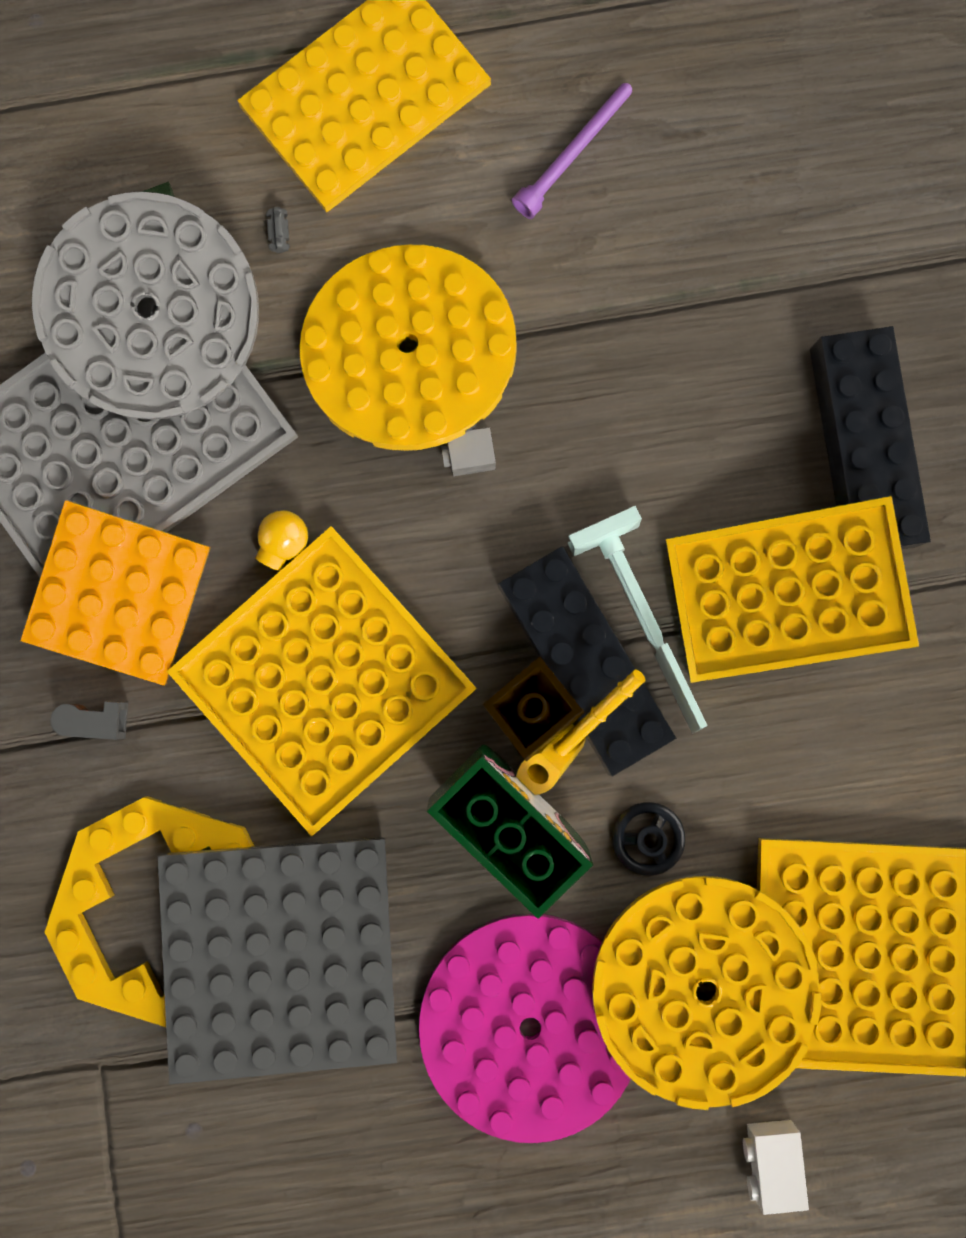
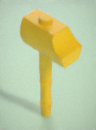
(550, 763)

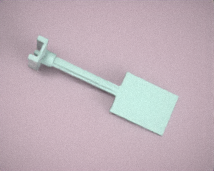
(606, 536)

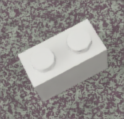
(777, 1167)

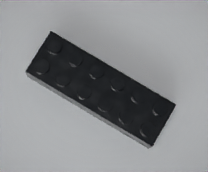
(869, 426)
(585, 657)

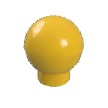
(281, 538)

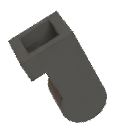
(78, 721)

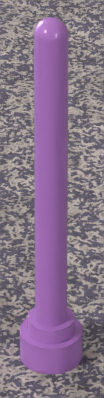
(529, 199)

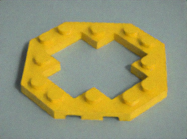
(86, 885)

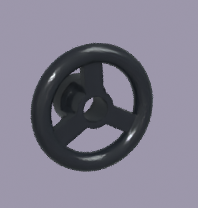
(656, 850)

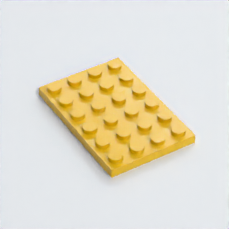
(363, 95)
(792, 591)

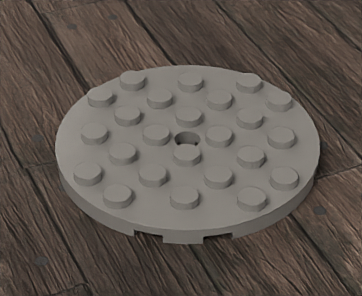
(90, 297)

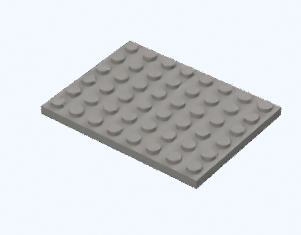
(130, 467)

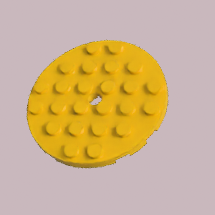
(419, 395)
(718, 1047)

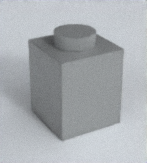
(470, 453)

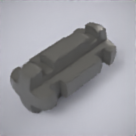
(277, 230)

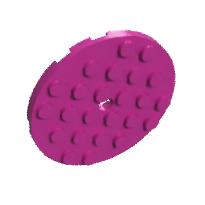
(472, 1037)

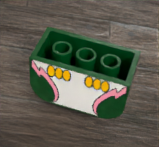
(510, 830)

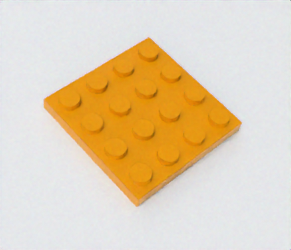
(115, 593)

